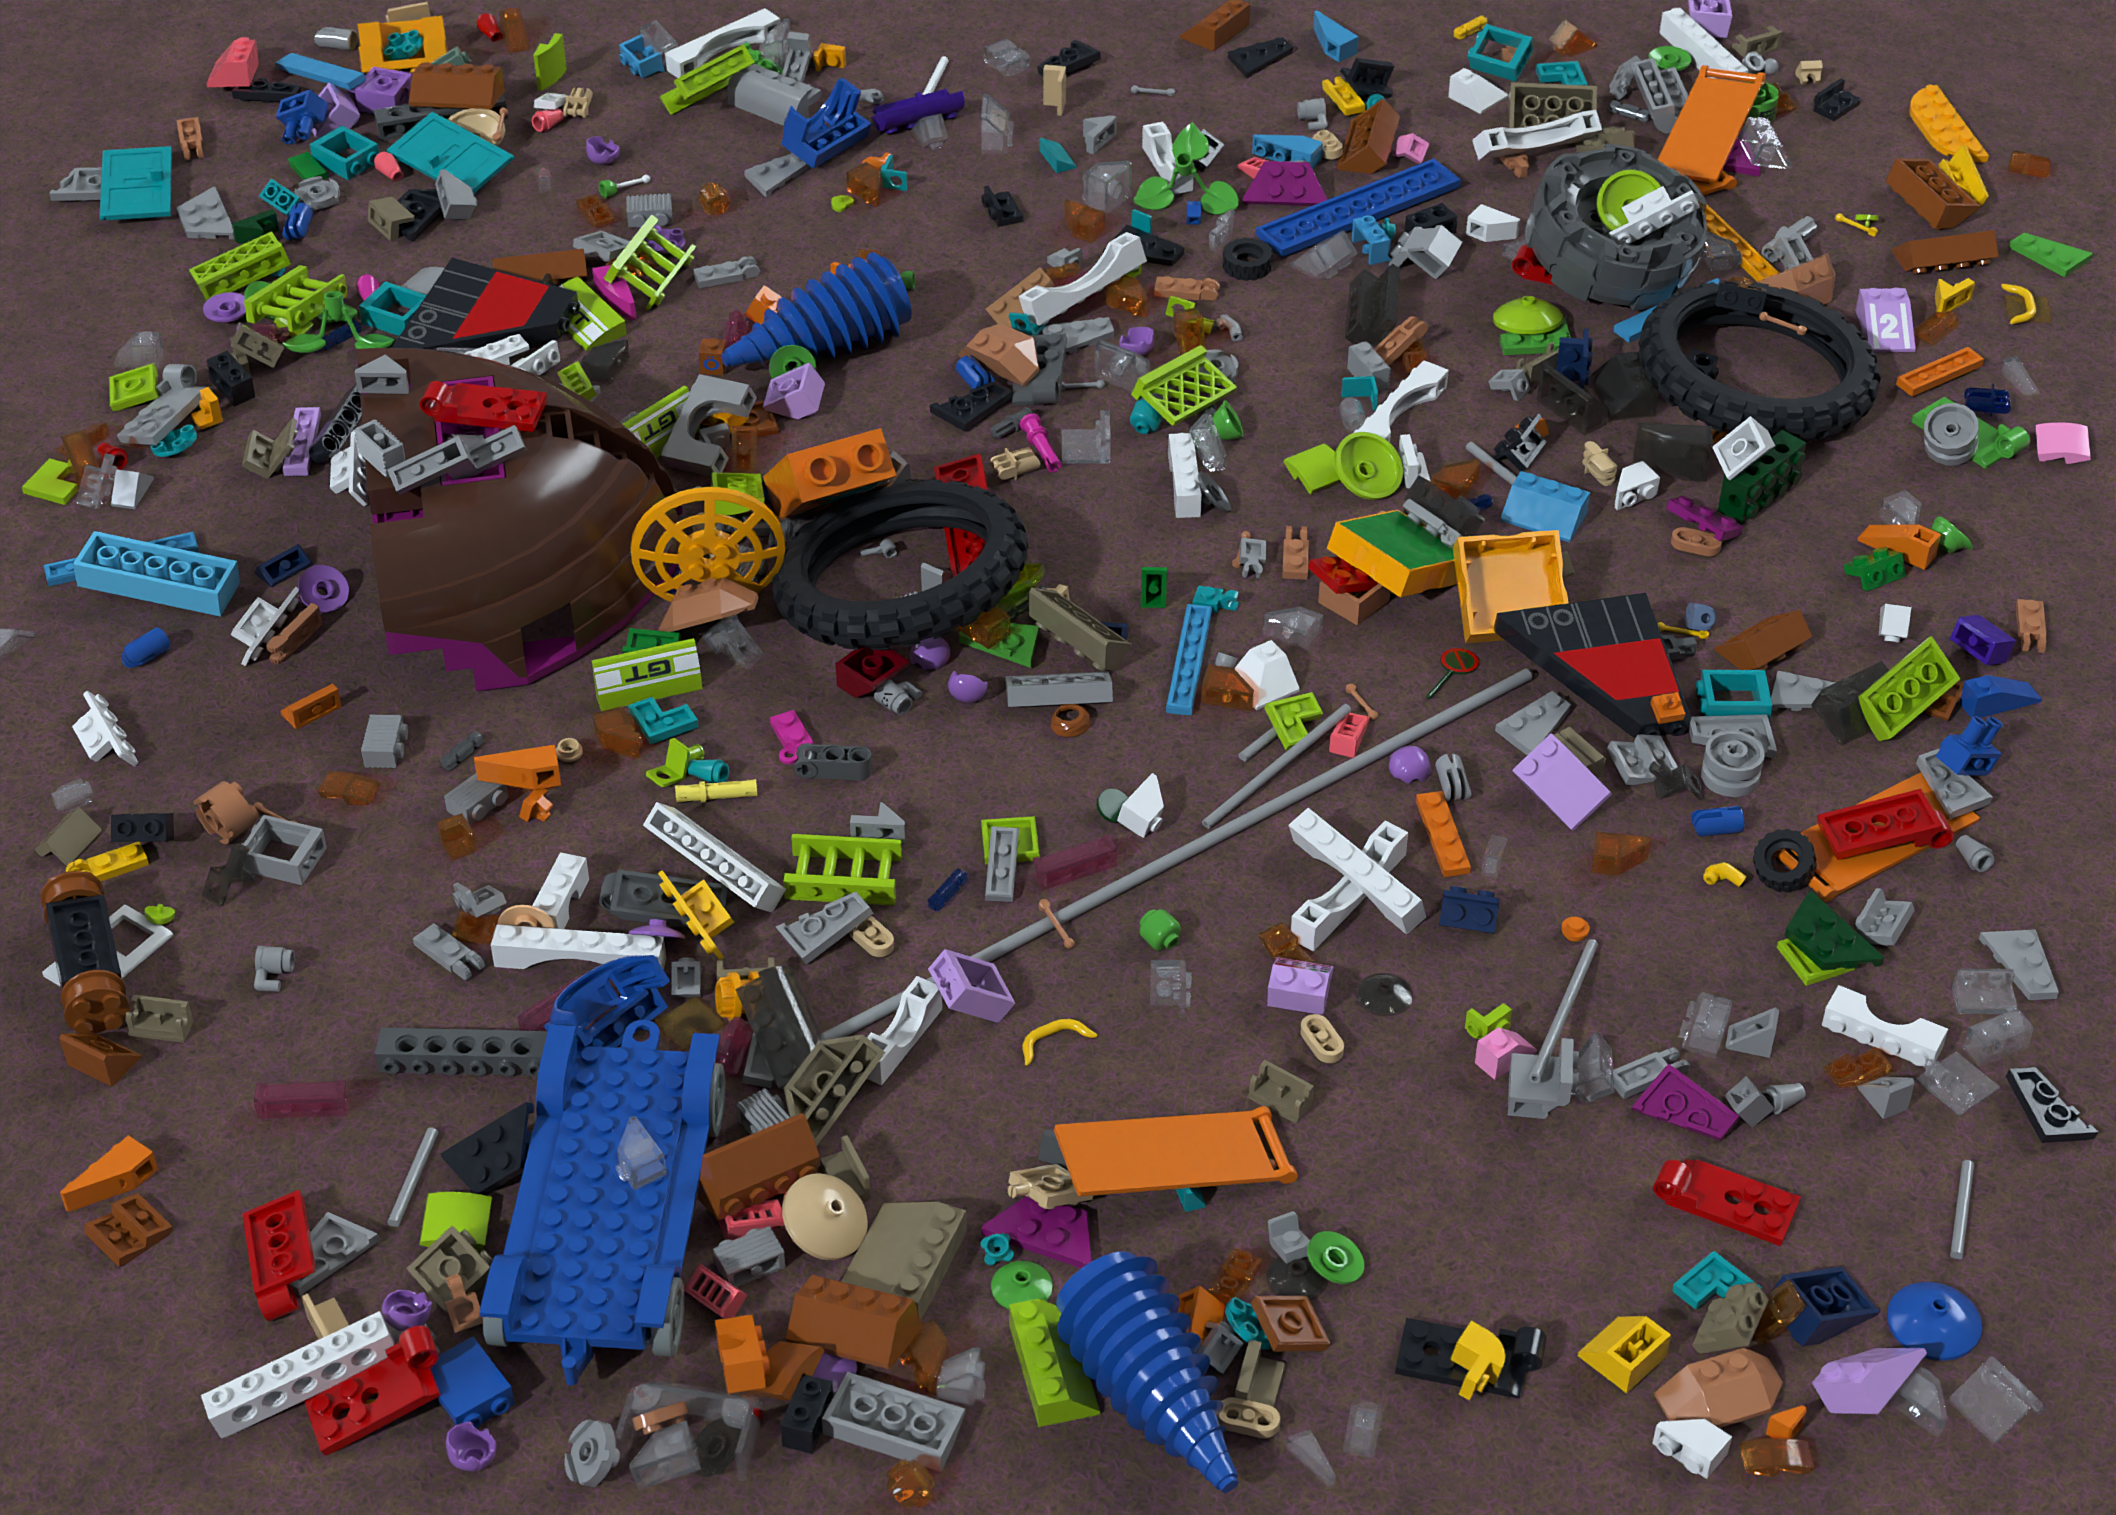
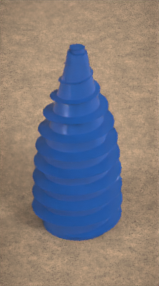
(830, 314)
(1146, 1360)

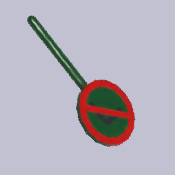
(1455, 661)

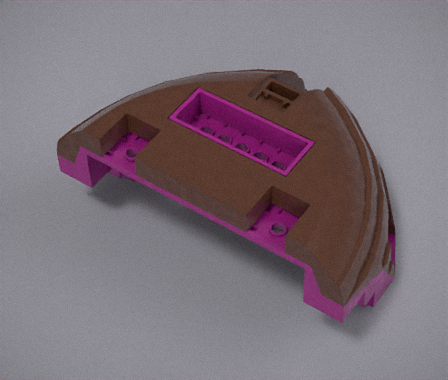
(517, 541)

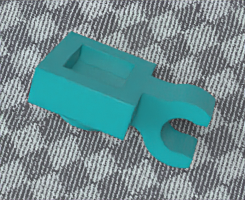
(1215, 598)

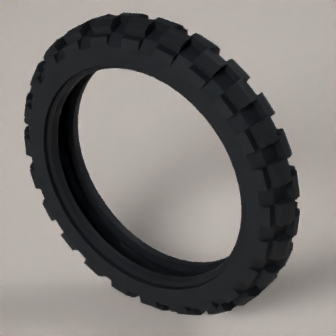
(1727, 407)
(910, 617)

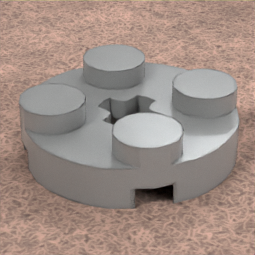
(318, 193)
(1223, 363)
(591, 1453)

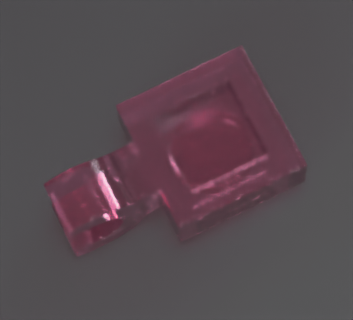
(273, 332)

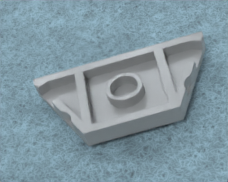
(80, 185)
(205, 216)

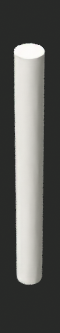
(936, 75)

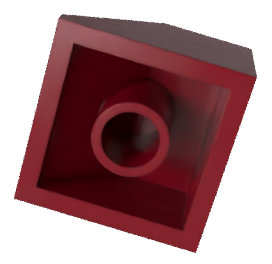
(867, 669)

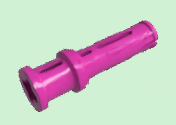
(1038, 436)

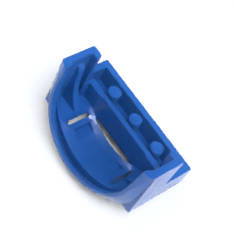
(813, 139)
(593, 995)

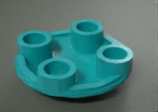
(403, 45)
(175, 442)
(1245, 1322)

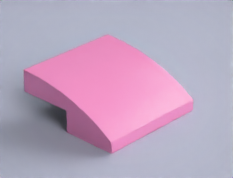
(2063, 440)

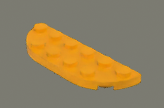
(1943, 124)

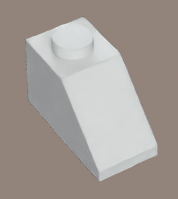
(1894, 622)
(1143, 808)

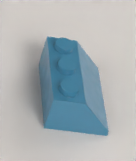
(1545, 505)

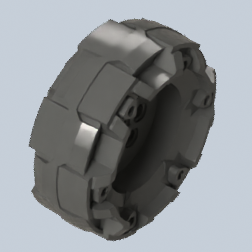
(1577, 245)

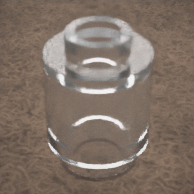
(1352, 414)
(72, 795)

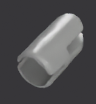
(336, 38)
(1453, 777)

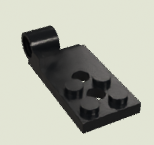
(1522, 1350)

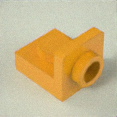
(830, 56)
(210, 410)

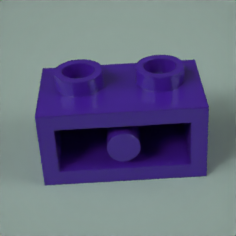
(1982, 639)

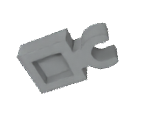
(1252, 555)

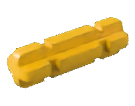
(1470, 27)

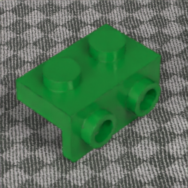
(1877, 568)
(643, 639)

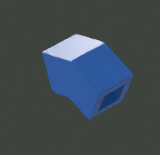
(1193, 212)

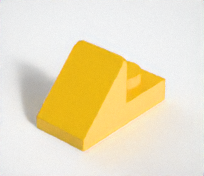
(1951, 297)

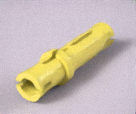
(710, 791)

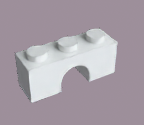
(564, 881)

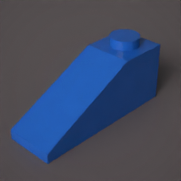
(1995, 695)

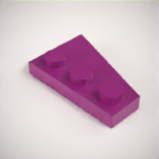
(1723, 527)
(1685, 1104)

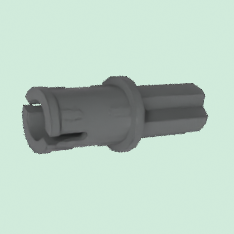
(1010, 424)

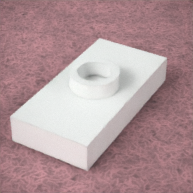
(550, 101)

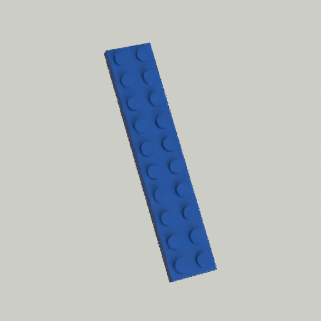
(1374, 199)

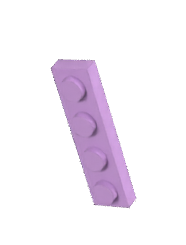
(307, 425)

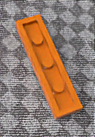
(1939, 371)
(1443, 834)

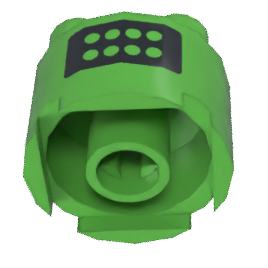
(1765, 103)

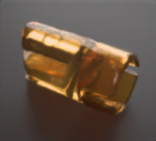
(2029, 164)

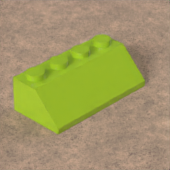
(1052, 1375)

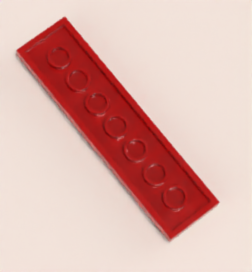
(963, 545)

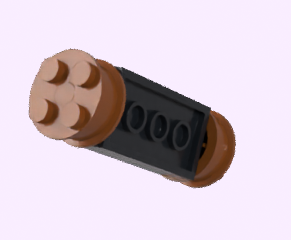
(84, 952)

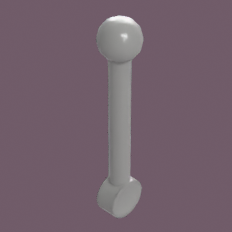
(1135, 89)
(1099, 384)

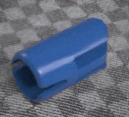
(297, 222)
(973, 372)
(145, 648)
(1718, 821)

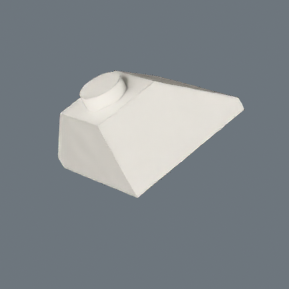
(1474, 91)
(1743, 447)
(1268, 673)

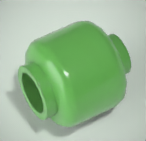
(1160, 929)

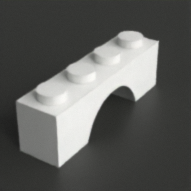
(1158, 147)
(1185, 475)
(916, 1012)
(1915, 1041)

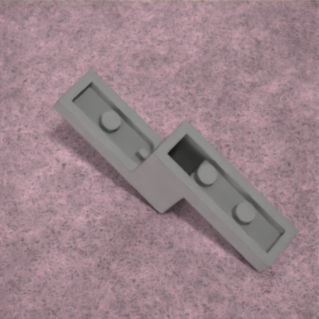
(456, 459)

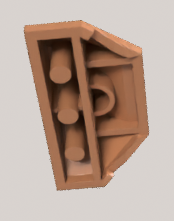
(1809, 279)
(1005, 353)
(706, 603)
(1721, 1389)

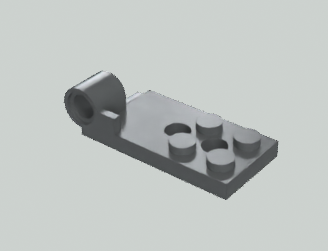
(1047, 383)
(640, 897)

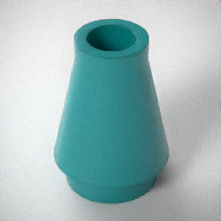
(709, 770)

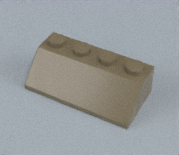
(1078, 629)

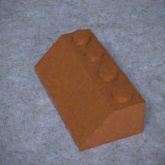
(456, 86)
(1369, 139)
(1931, 192)
(1947, 251)
(560, 264)
(757, 1167)
(853, 1321)

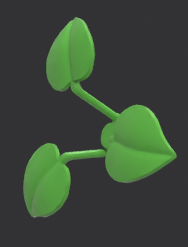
(1188, 147)
(336, 311)

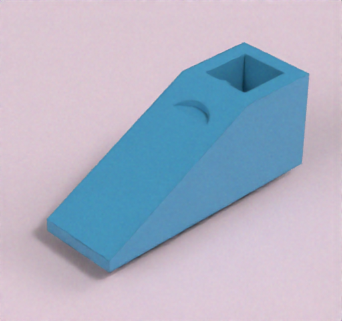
(1334, 38)
(1288, 148)

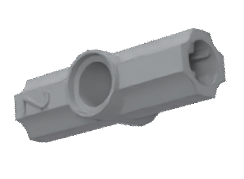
(1805, 227)

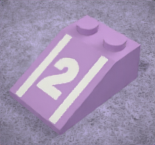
(1886, 319)

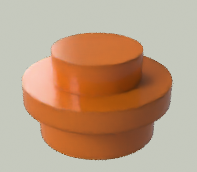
(1575, 928)

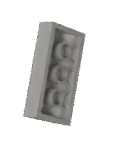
(1059, 689)
(893, 1421)

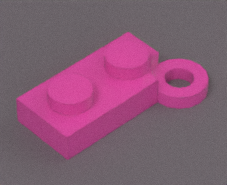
(790, 733)

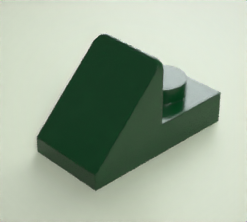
(255, 226)

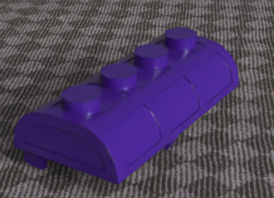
(911, 110)

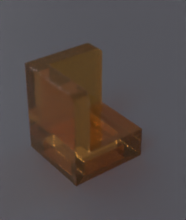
(456, 836)

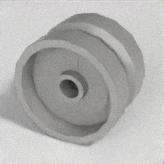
(1951, 434)
(1732, 763)

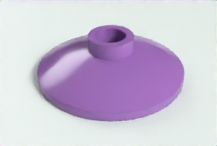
(225, 307)
(327, 579)
(658, 928)

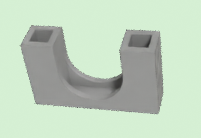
(706, 398)

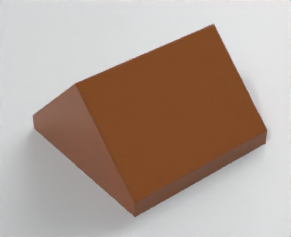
(98, 1056)

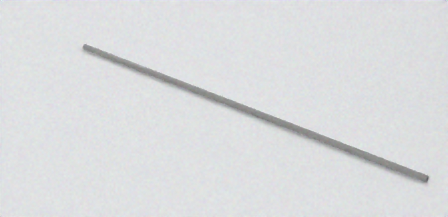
(1204, 842)

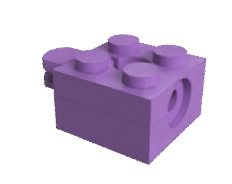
(382, 89)

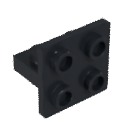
(1369, 76)
(1521, 443)

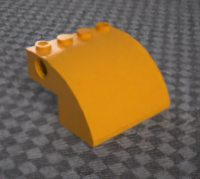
(374, 39)

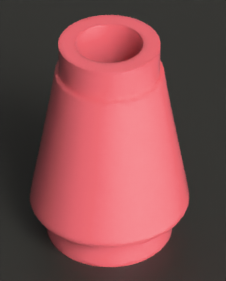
(547, 119)
(388, 166)

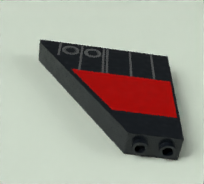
(485, 305)
(1604, 654)

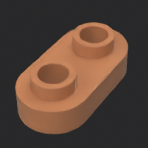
(1695, 541)
(652, 1420)

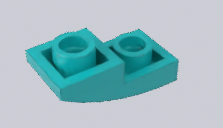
(279, 197)

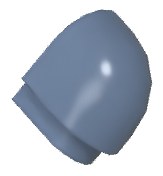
(1700, 617)

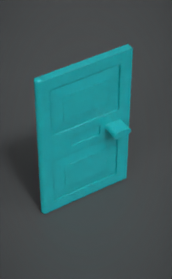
(443, 145)
(136, 183)

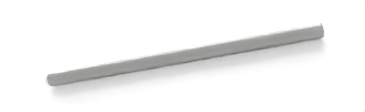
(1276, 766)
(1563, 1011)

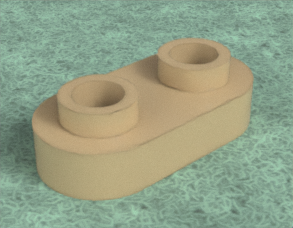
(1331, 145)
(875, 938)
(1325, 1043)
(1249, 1416)

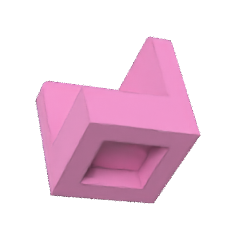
(1411, 147)

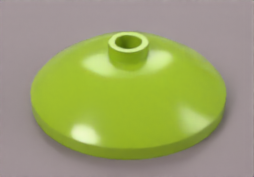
(1619, 191)
(1528, 316)
(1375, 459)

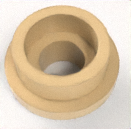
(569, 750)

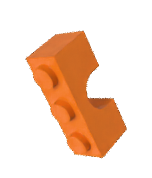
(742, 1353)

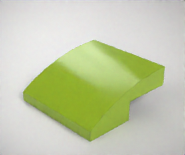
(550, 62)
(1314, 468)
(457, 1210)

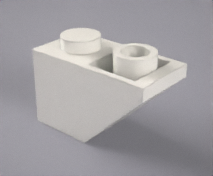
(1492, 225)
(1635, 485)
(1693, 1443)

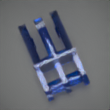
(1987, 400)

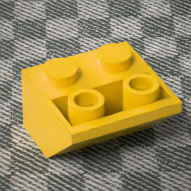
(1627, 1350)

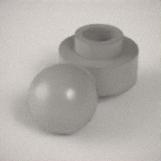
(1755, 64)

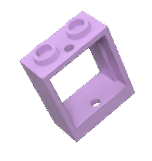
(987, 1000)

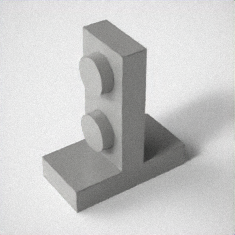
(799, 56)

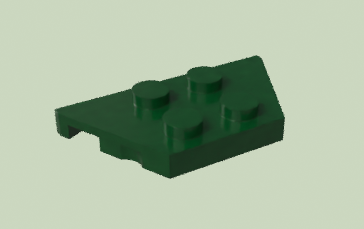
(1828, 938)

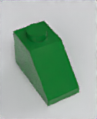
(1153, 587)

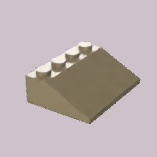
(1542, 103)
(909, 1250)

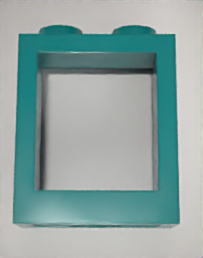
(1496, 67)
(326, 149)
(374, 308)
(1734, 681)

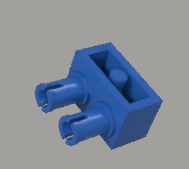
(300, 114)
(1972, 750)

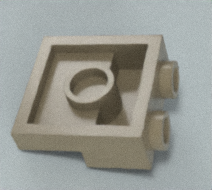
(1610, 135)
(448, 1256)
(1731, 1319)

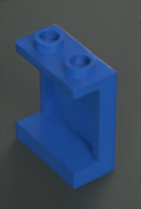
(471, 1384)

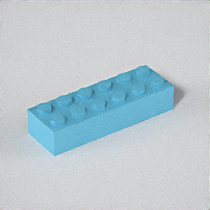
(157, 573)

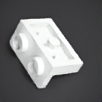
(1412, 462)

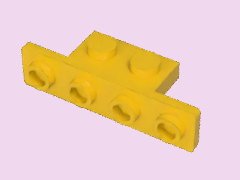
(1965, 174)
(703, 909)

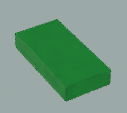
(307, 166)

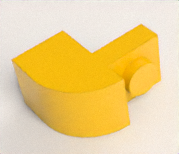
(1481, 1355)

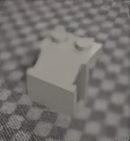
(1428, 248)
(1554, 1088)

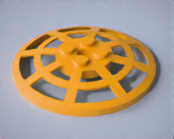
(707, 541)

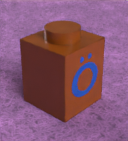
(710, 356)

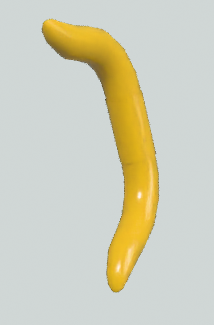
(2029, 301)
(1051, 1028)

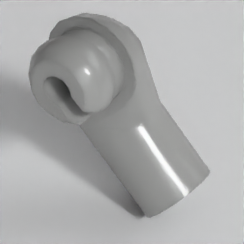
(871, 95)
(1234, 327)

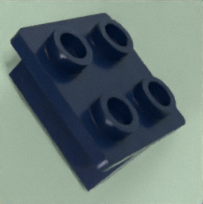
(1575, 358)
(1469, 910)

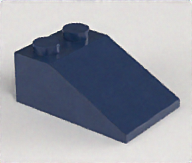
(1831, 1302)

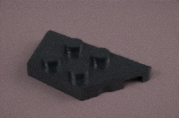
(425, 208)
(493, 1152)

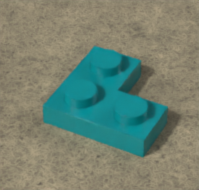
(1567, 72)
(661, 725)
(1707, 1278)

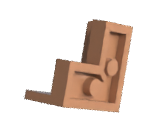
(1354, 607)

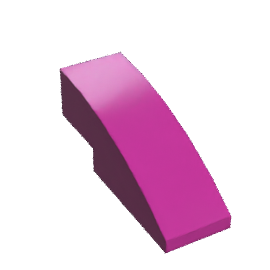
(616, 294)

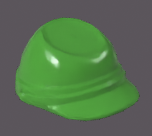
(1227, 422)
(1951, 537)

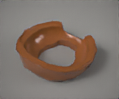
(1070, 728)

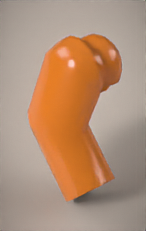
(877, 161)

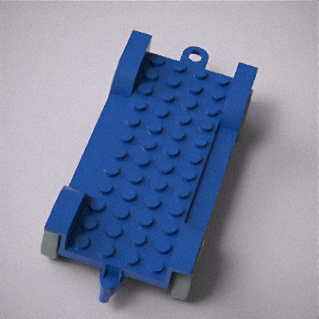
(583, 1247)

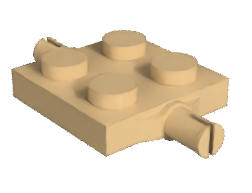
(1046, 1185)

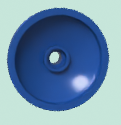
(1934, 1319)

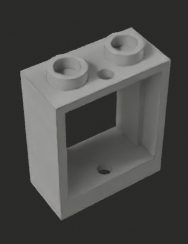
(308, 838)

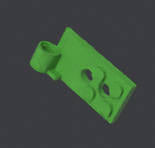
(1992, 443)

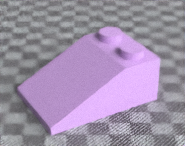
(1561, 782)
(1866, 1379)

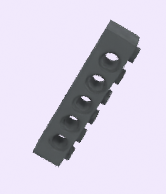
(398, 120)
(459, 1051)

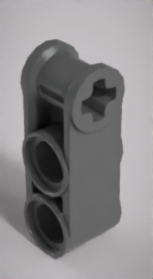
(833, 762)

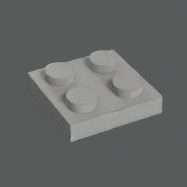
(601, 244)

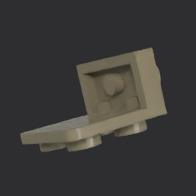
(267, 455)

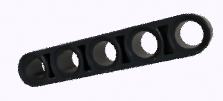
(337, 427)

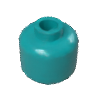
(1145, 417)

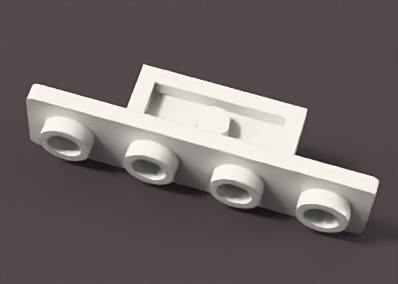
(1652, 213)
(501, 350)
(541, 359)
(349, 470)
(258, 624)
(100, 732)

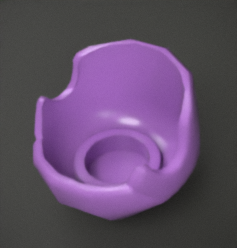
(601, 152)
(1138, 340)
(930, 653)
(966, 687)
(1410, 764)
(406, 1309)
(469, 1447)

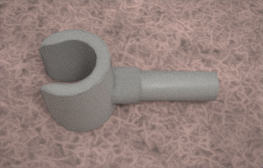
(886, 547)

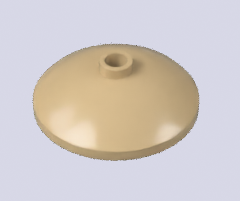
(479, 122)
(814, 1222)

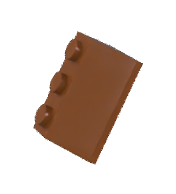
(1219, 25)
(1766, 641)

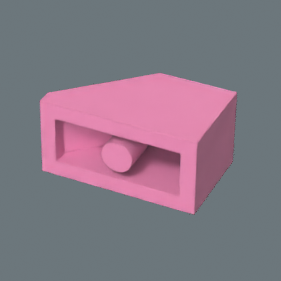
(1496, 1048)

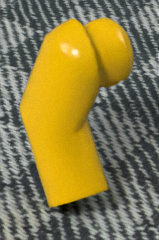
(1723, 871)

